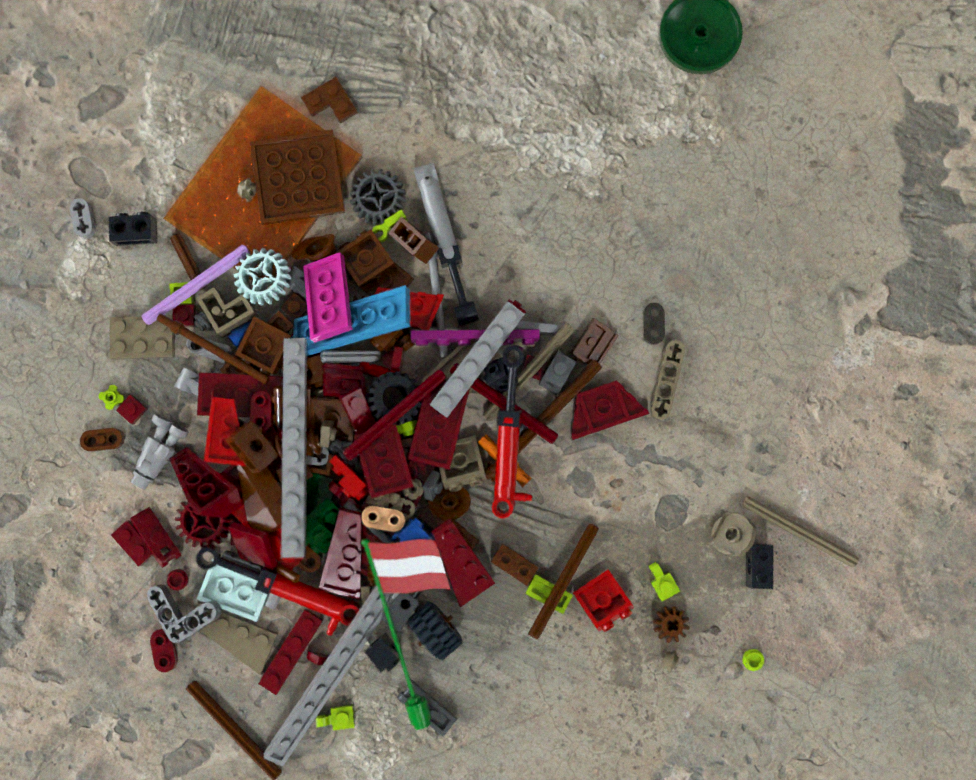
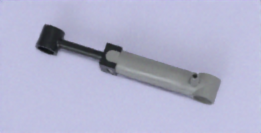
(444, 237)

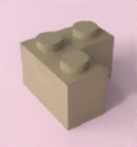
(226, 315)

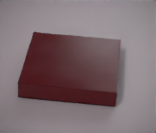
(253, 545)

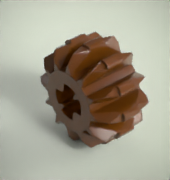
(671, 632)

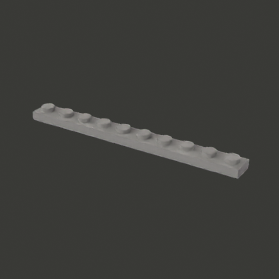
(294, 448)
(328, 677)

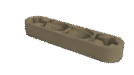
(664, 379)

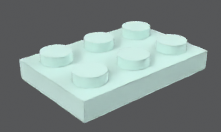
(232, 592)

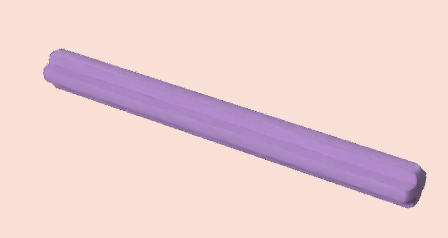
(195, 284)

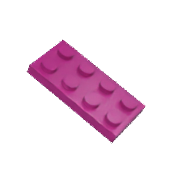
(327, 297)

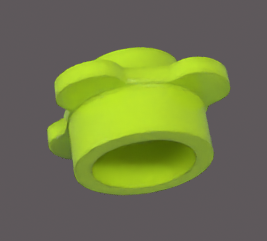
(117, 397)

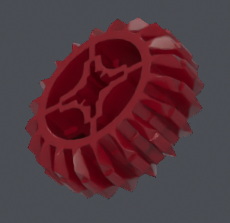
(198, 526)

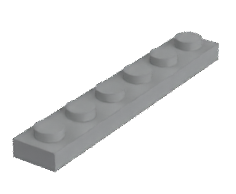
(477, 359)

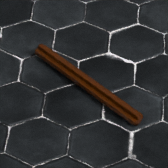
(561, 401)
(563, 581)
(233, 729)

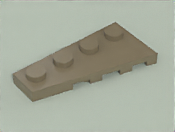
(240, 638)

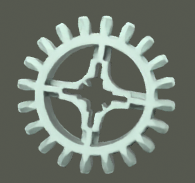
(258, 292)

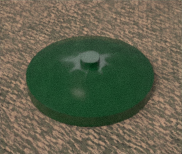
(700, 34)

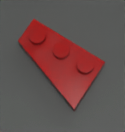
(422, 308)
(222, 424)

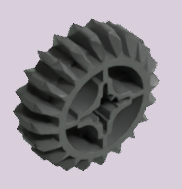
(370, 197)

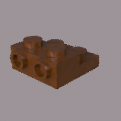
(365, 257)
(263, 346)

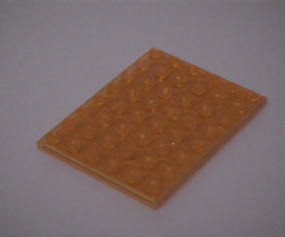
(210, 204)

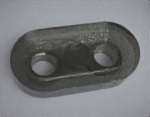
(653, 323)

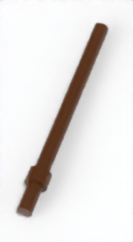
(178, 328)

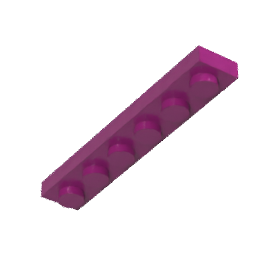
(465, 337)

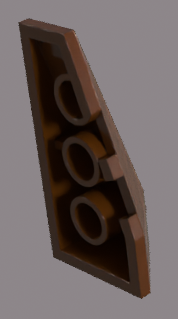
(261, 499)

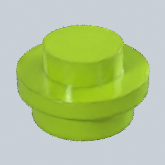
(753, 659)

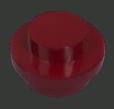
(177, 579)

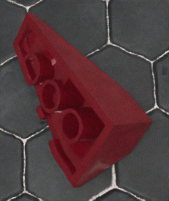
(203, 486)

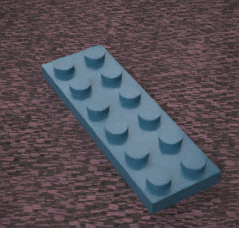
(369, 318)

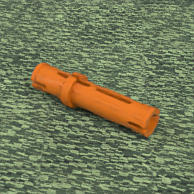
(491, 447)

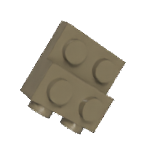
(465, 466)

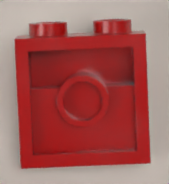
(352, 484)
(604, 601)

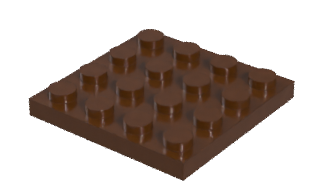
(297, 177)

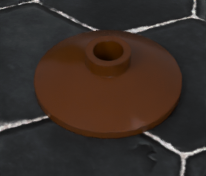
(459, 499)

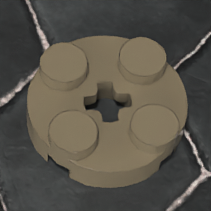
(740, 544)

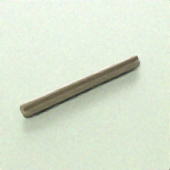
(538, 361)
(800, 532)

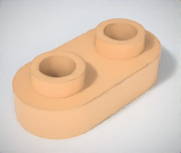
(383, 519)

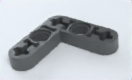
(177, 620)

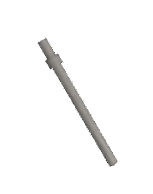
(436, 290)

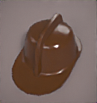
(315, 248)

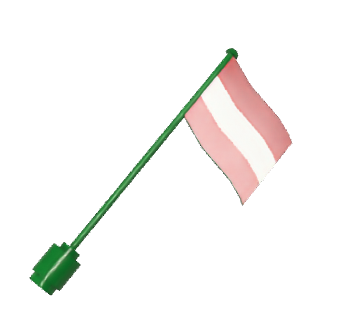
(407, 569)

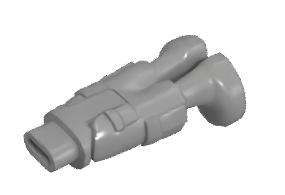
(155, 453)

